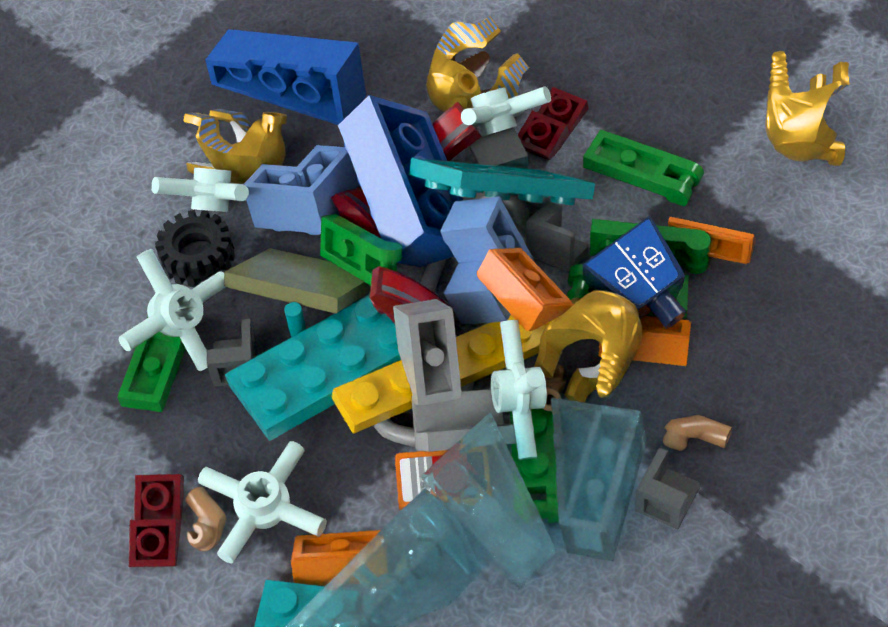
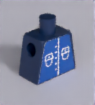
(640, 270)

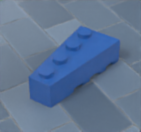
(291, 71)

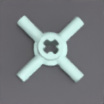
(496, 112)
(209, 189)
(173, 310)
(518, 389)
(261, 501)

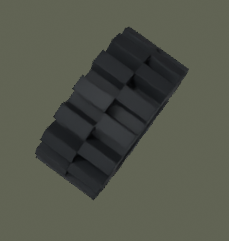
(190, 230)

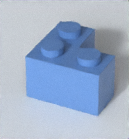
(298, 196)
(470, 233)

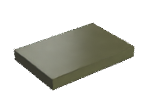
(297, 279)

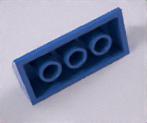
(381, 143)

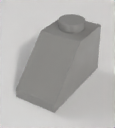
(428, 350)

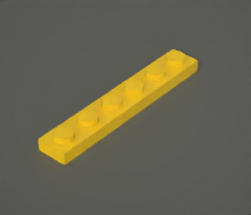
(388, 392)

